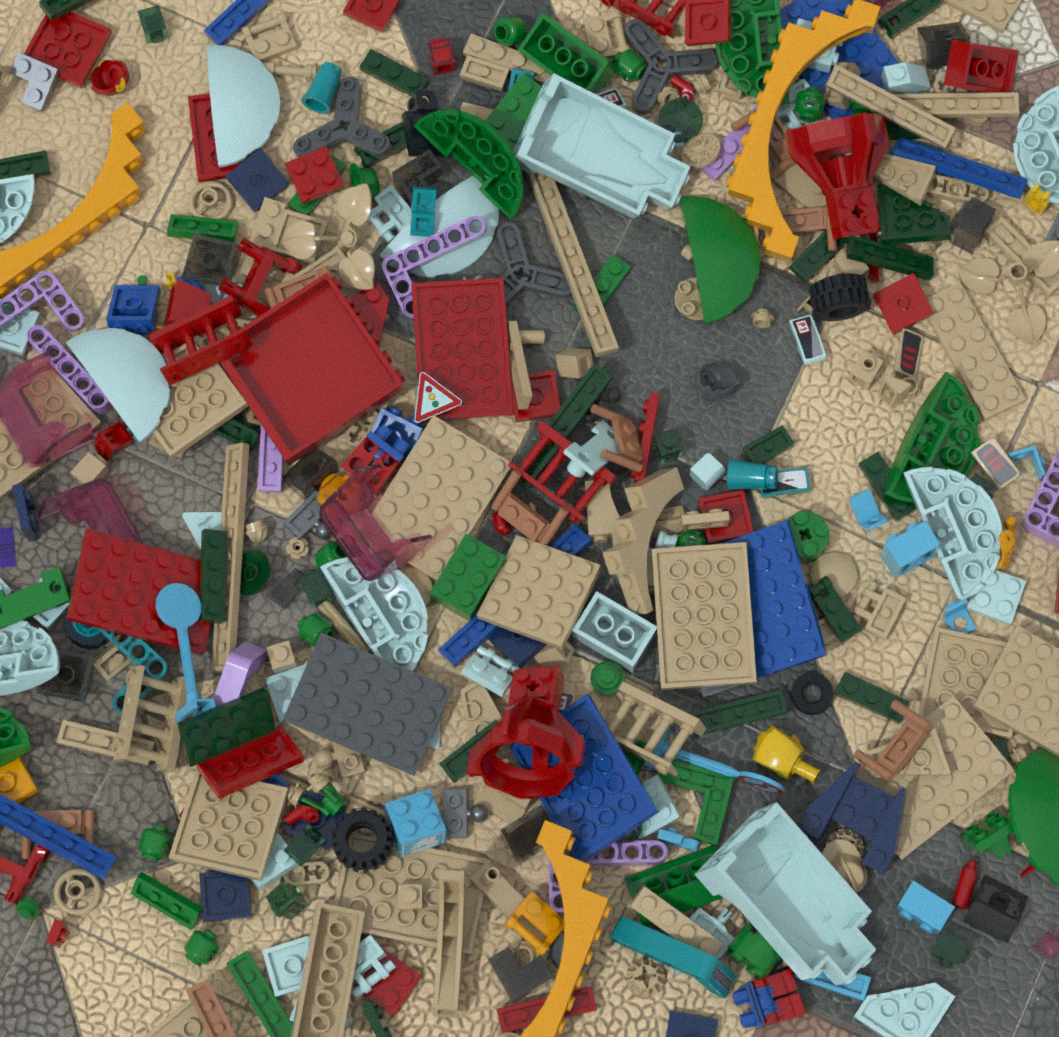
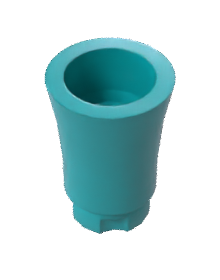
(322, 89)
(751, 475)

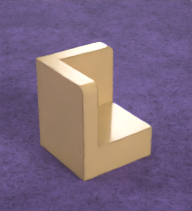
(574, 362)
(553, 656)

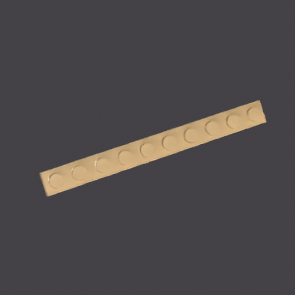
(573, 264)
(233, 522)

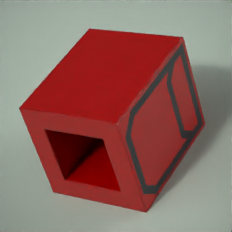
(441, 56)

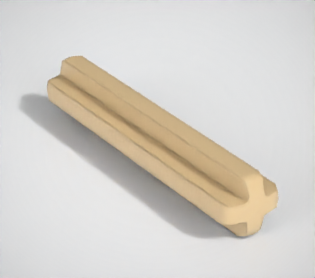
(342, 626)

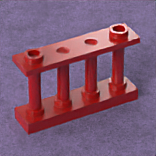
(662, 26)
(197, 324)
(547, 436)

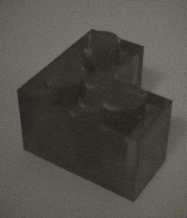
(417, 173)
(970, 224)
(520, 981)

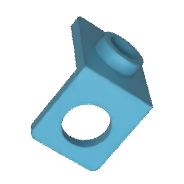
(1037, 460)
(866, 510)
(955, 610)

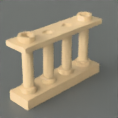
(669, 715)
(169, 735)

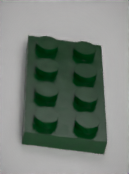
(226, 727)

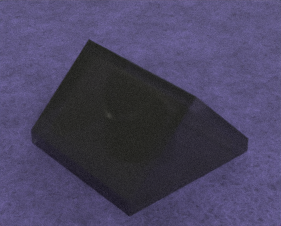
(310, 472)
(73, 679)

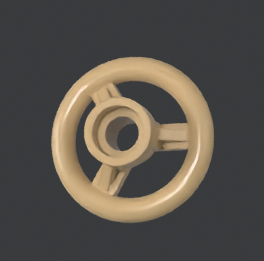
(209, 193)
(72, 884)

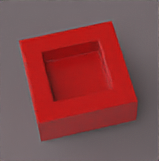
(58, 933)

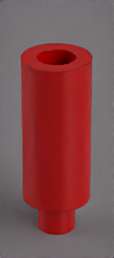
(965, 886)

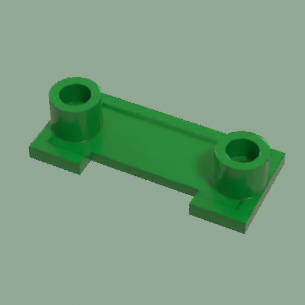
(34, 598)

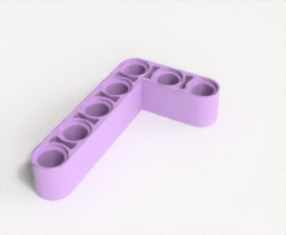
(427, 256)
(39, 294)
(74, 378)
(1041, 511)
(238, 669)
(619, 859)

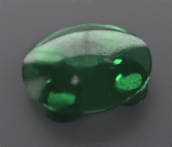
(681, 116)

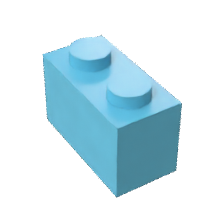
(924, 908)

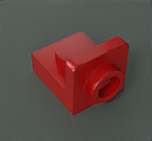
(112, 440)

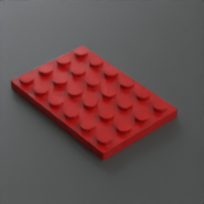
(465, 344)
(119, 589)

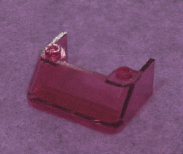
(35, 441)
(97, 505)
(359, 533)

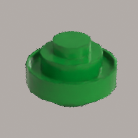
(607, 678)

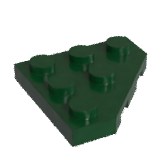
(907, 221)

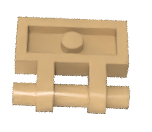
(885, 612)

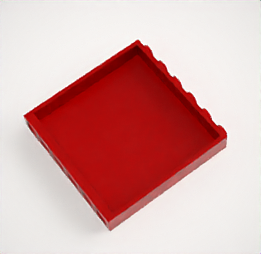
(312, 369)

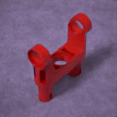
(263, 260)
(22, 875)

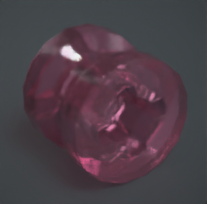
(1048, 944)

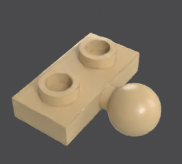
(348, 761)

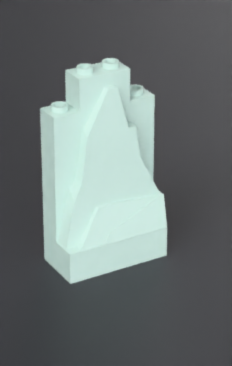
(600, 149)
(791, 896)

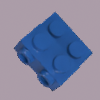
(134, 308)
(400, 426)

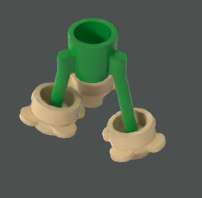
(322, 777)

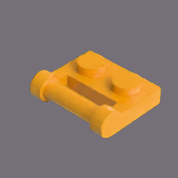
(541, 917)

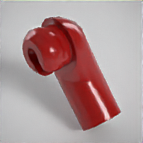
(685, 88)
(500, 524)
(303, 813)

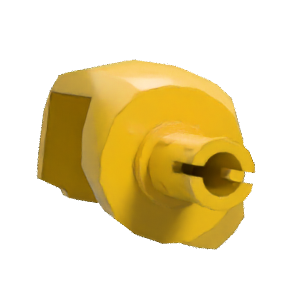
(783, 755)

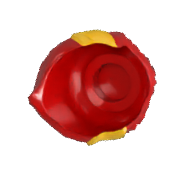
(109, 77)

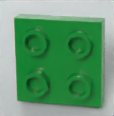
(989, 834)

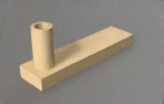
(517, 360)
(500, 893)

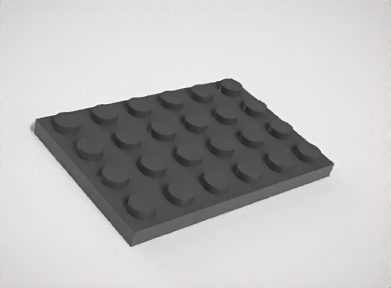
(367, 704)

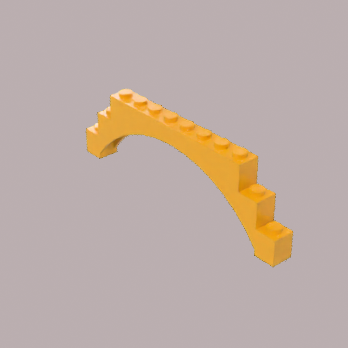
(796, 52)
(104, 201)
(582, 920)

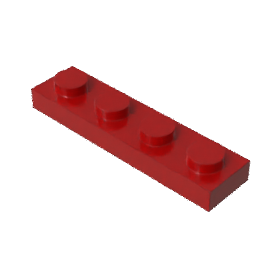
(647, 430)
(522, 1014)

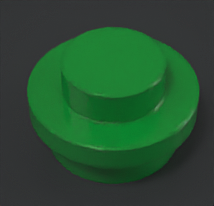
(28, 908)

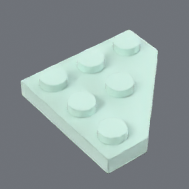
(905, 1011)

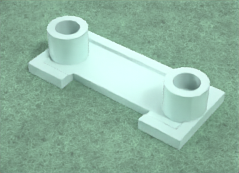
(589, 455)

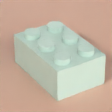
(614, 631)

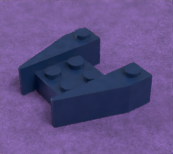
(862, 810)

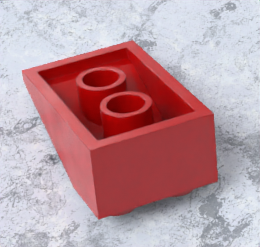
(981, 67)

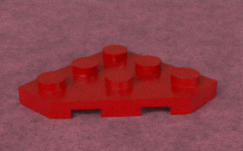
(373, 307)

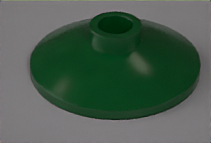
(254, 572)

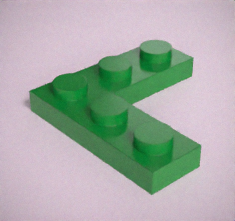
(716, 791)

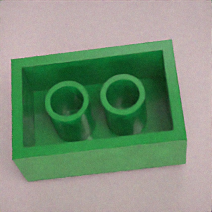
(467, 577)

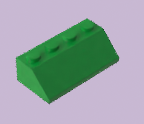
(566, 55)
(675, 882)

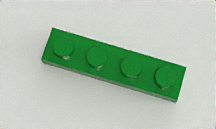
(260, 995)

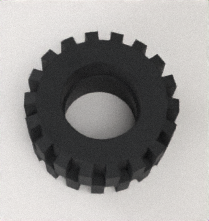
(840, 297)
(358, 820)

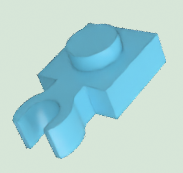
(673, 838)

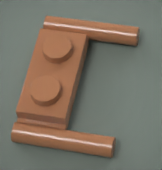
(777, 143)
(810, 220)
(284, 290)
(626, 440)
(523, 516)
(901, 746)
(75, 821)

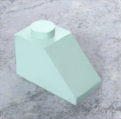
(904, 78)

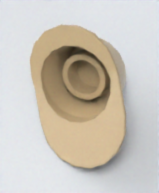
(847, 862)

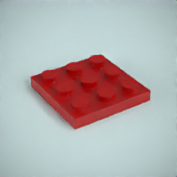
(69, 45)

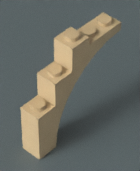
(601, 526)
(634, 530)
(450, 942)

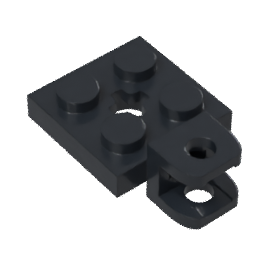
(417, 109)

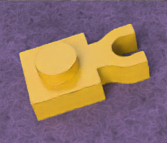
(1037, 200)

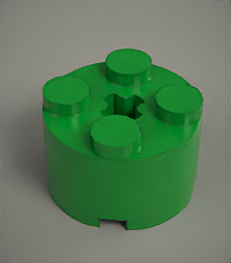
(815, 529)
(753, 952)

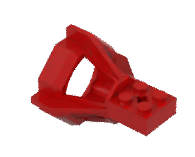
(846, 179)
(534, 722)

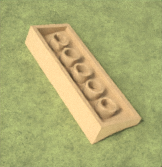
(328, 972)

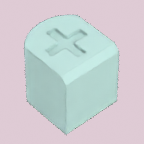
(707, 471)

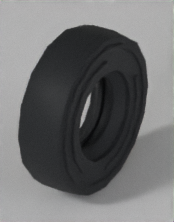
(822, 683)

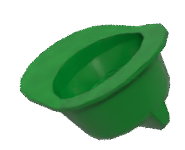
(364, 176)

